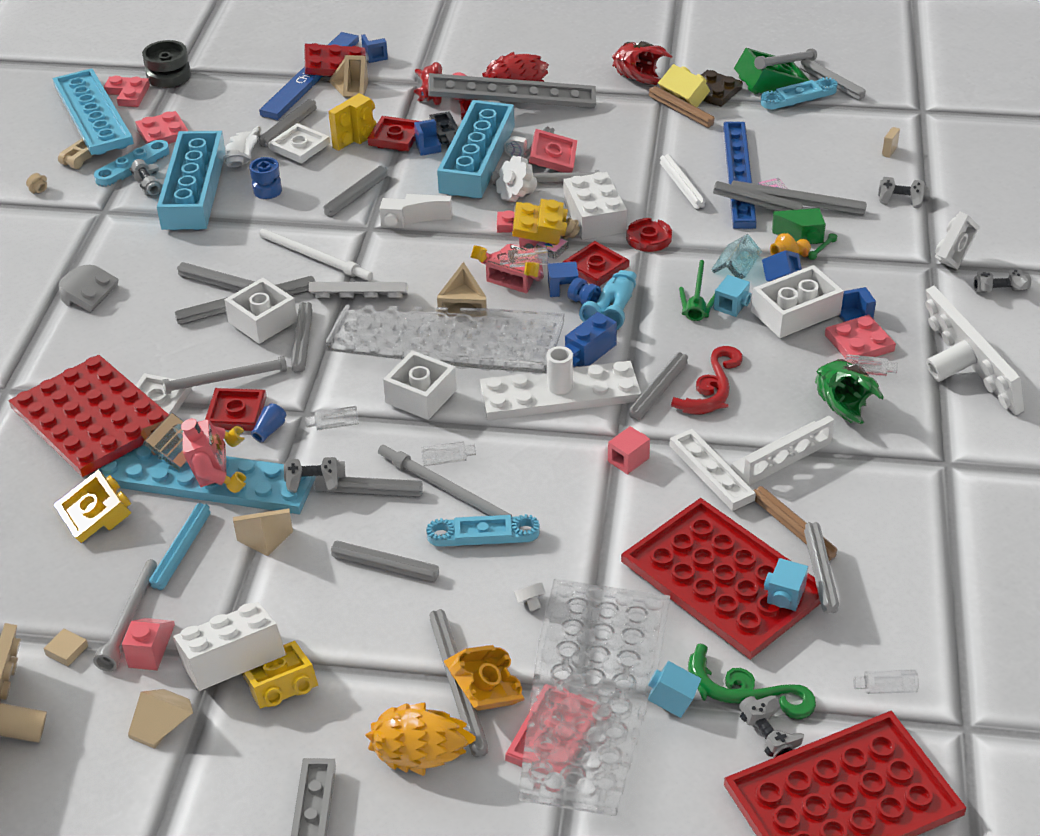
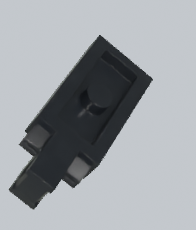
(445, 127)

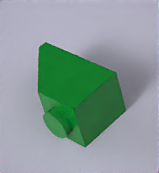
(800, 224)

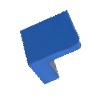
(375, 50)
(426, 137)
(781, 265)
(560, 274)
(857, 304)

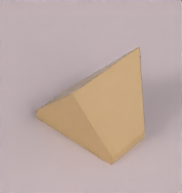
(351, 76)
(461, 292)
(263, 530)
(157, 715)

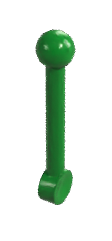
(812, 255)

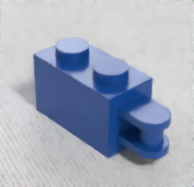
(592, 339)

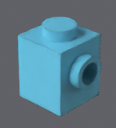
(732, 295)
(786, 584)
(673, 688)

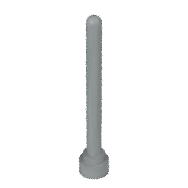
(109, 654)

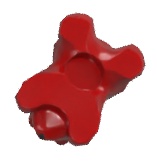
(422, 91)

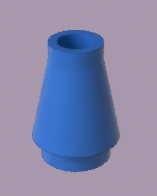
(269, 421)

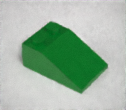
(768, 78)

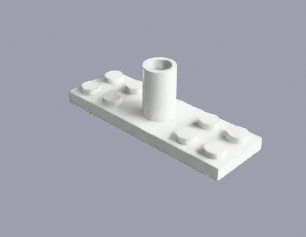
(972, 350)
(560, 389)

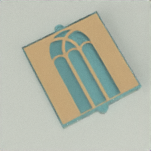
(168, 441)

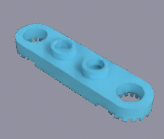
(798, 93)
(121, 166)
(483, 530)

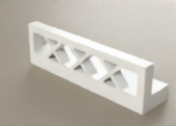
(784, 451)

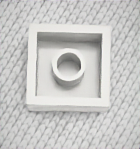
(261, 310)
(420, 384)

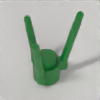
(695, 307)

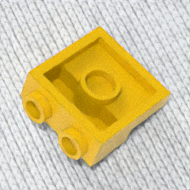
(351, 121)
(540, 222)
(94, 505)
(281, 677)

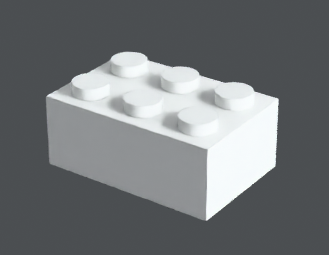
(595, 205)
(797, 301)
(229, 645)

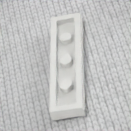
(348, 289)
(712, 469)

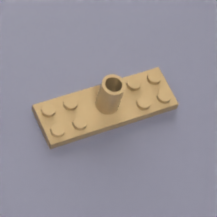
(15, 720)

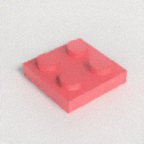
(161, 127)
(553, 151)
(860, 337)

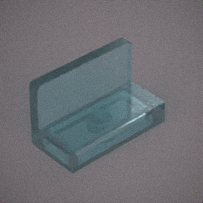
(738, 257)

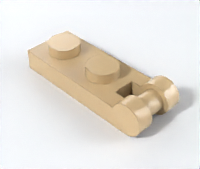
(75, 155)

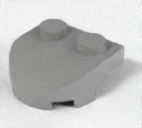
(86, 286)

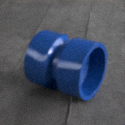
(265, 178)

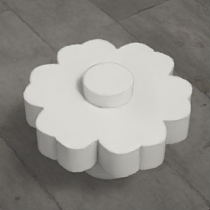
(515, 179)

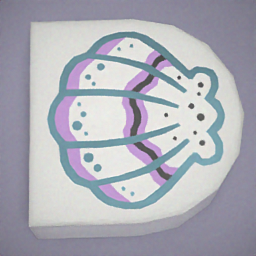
(516, 146)

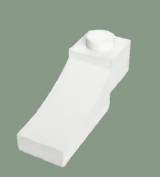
(414, 209)

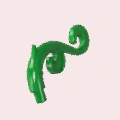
(746, 680)

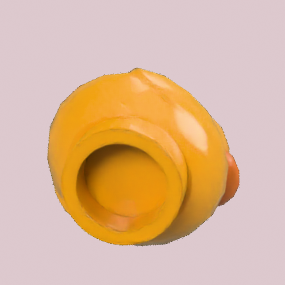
(787, 242)

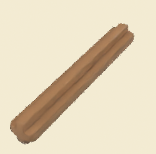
(681, 106)
(787, 517)

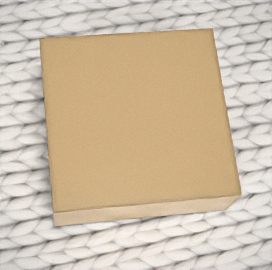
(890, 142)
(65, 647)

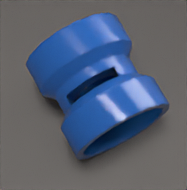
(582, 291)

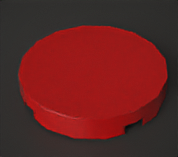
(649, 235)

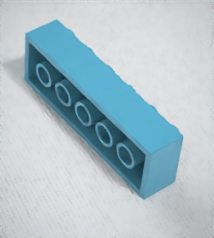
(476, 149)
(191, 180)

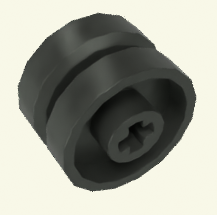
(166, 63)

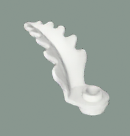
(241, 147)

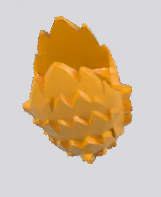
(418, 738)

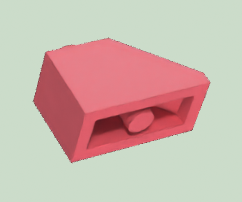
(146, 642)

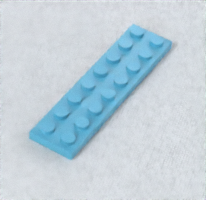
(93, 112)
(263, 488)

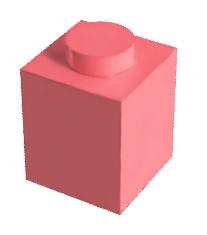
(628, 450)

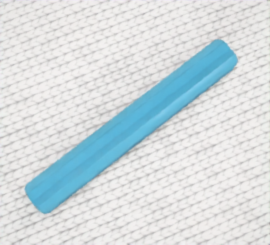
(179, 546)

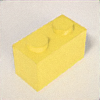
(685, 85)

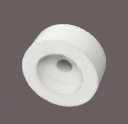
(531, 595)

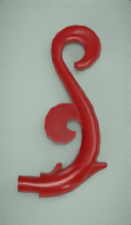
(706, 384)

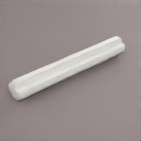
(682, 181)

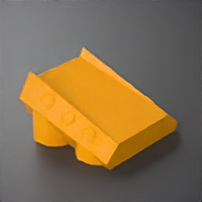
(485, 677)

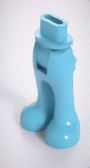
(616, 291)

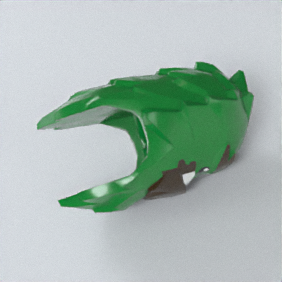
(846, 388)

